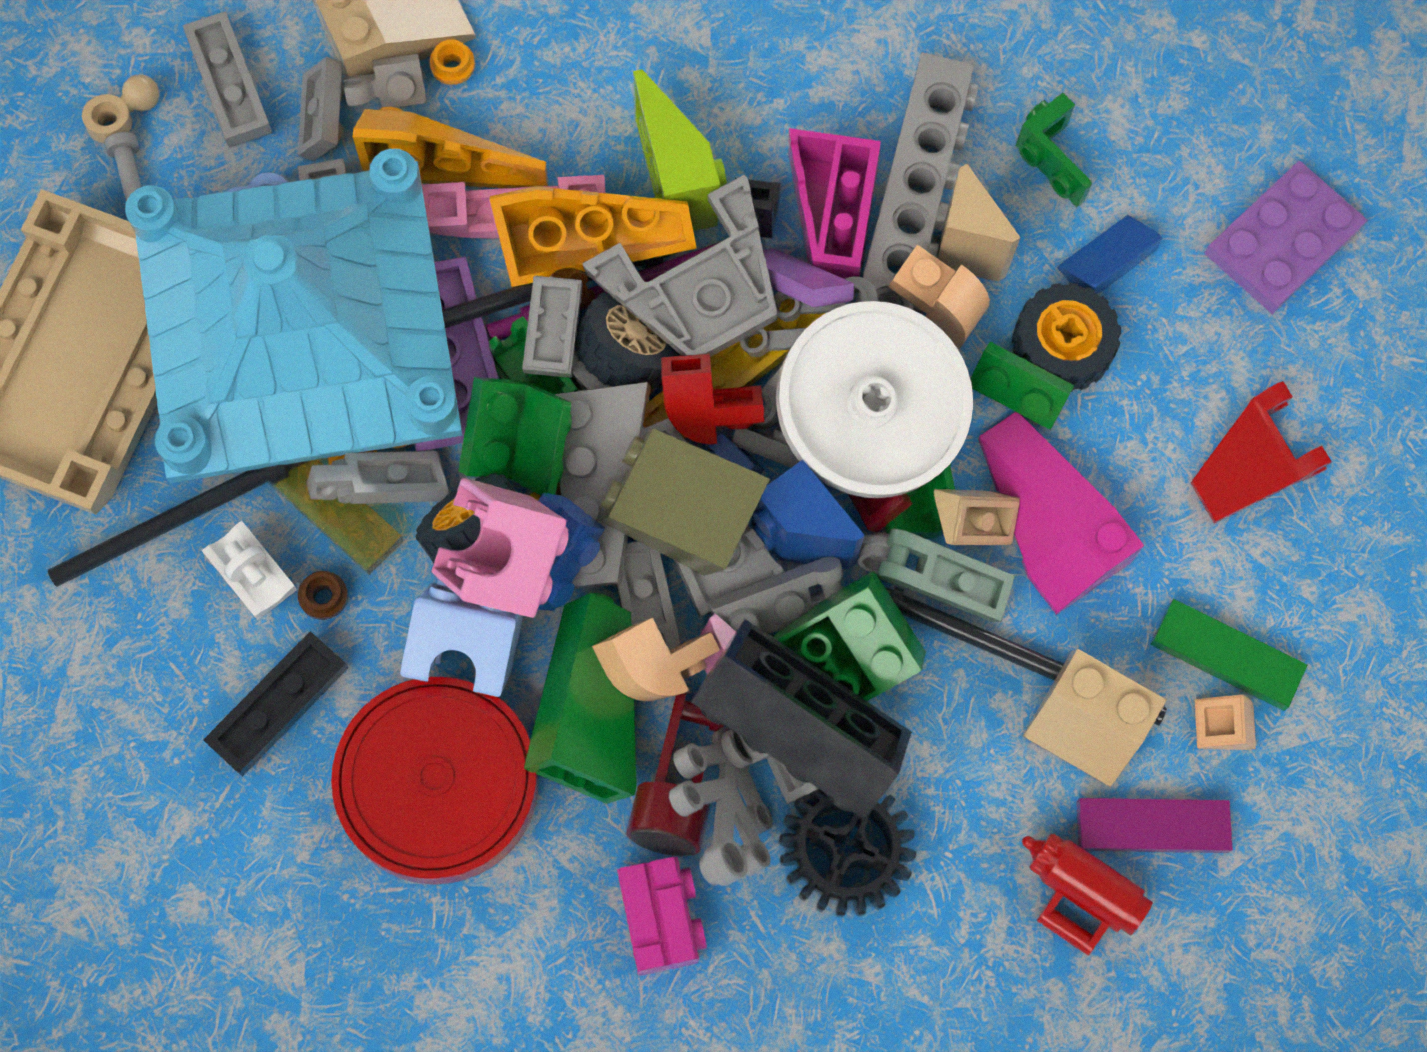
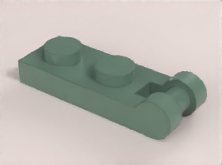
(946, 576)

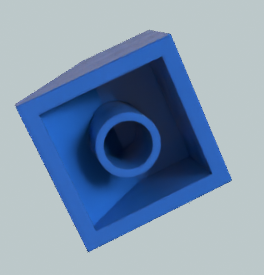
(805, 521)

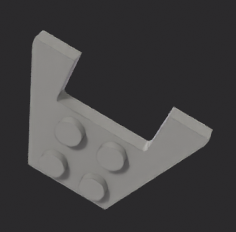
(707, 298)

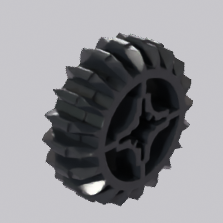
(868, 857)

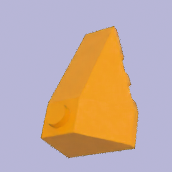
(444, 151)
(565, 227)

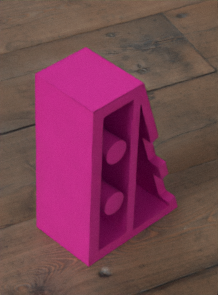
(834, 196)

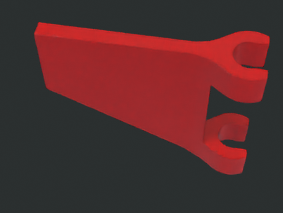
(1254, 460)

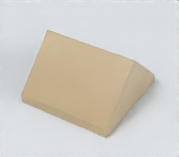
(976, 231)

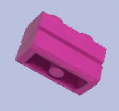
(659, 915)

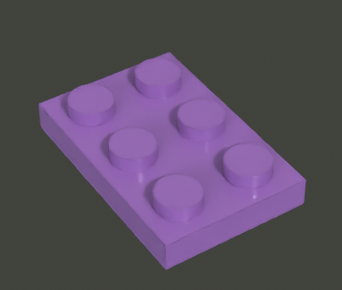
(1285, 237)

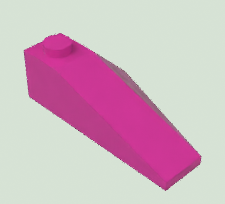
(1063, 524)

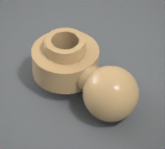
(138, 94)

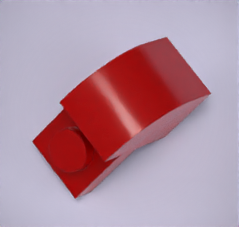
(697, 407)

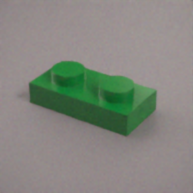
(1020, 385)

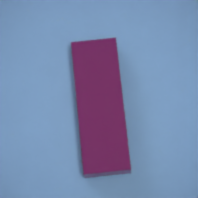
(1154, 825)

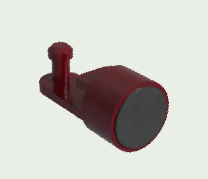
(652, 818)

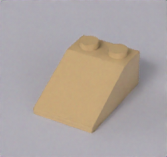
(389, 29)

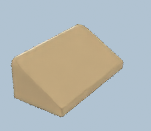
(976, 516)

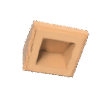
(1225, 723)

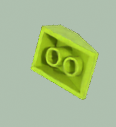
(676, 153)

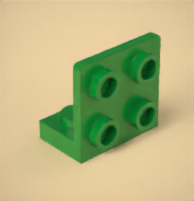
(515, 433)

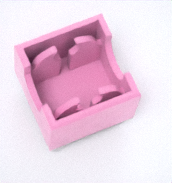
(512, 554)

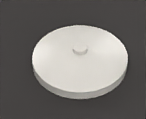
(874, 399)

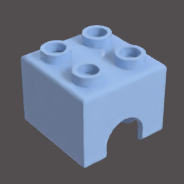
(447, 623)

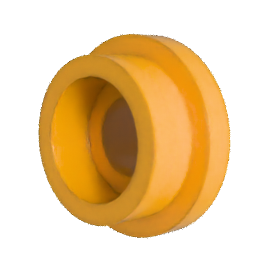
(451, 51)

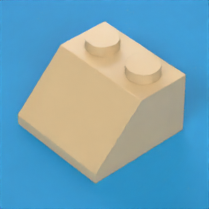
(1094, 717)

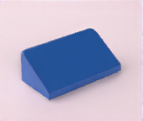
(1111, 254)

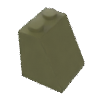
(682, 501)

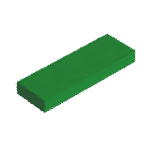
(1229, 654)

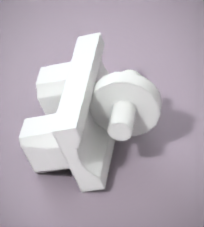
(249, 570)

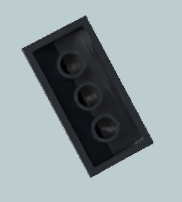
(803, 719)

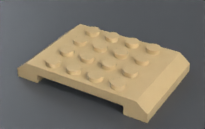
(73, 354)

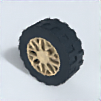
(619, 345)

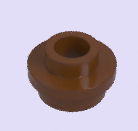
(322, 581)

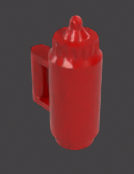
(1090, 886)

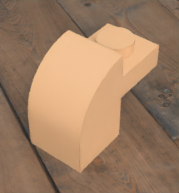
(947, 296)
(645, 667)

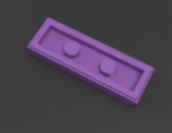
(806, 281)

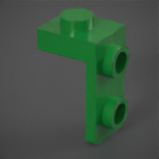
(1039, 151)

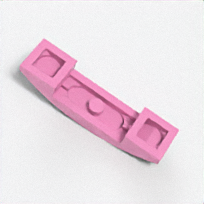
(469, 213)

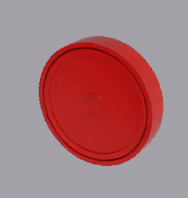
(434, 780)

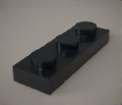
(276, 703)

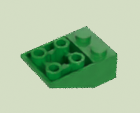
(857, 638)

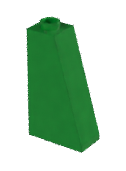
(583, 720)

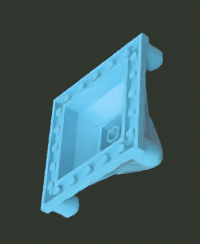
(293, 320)

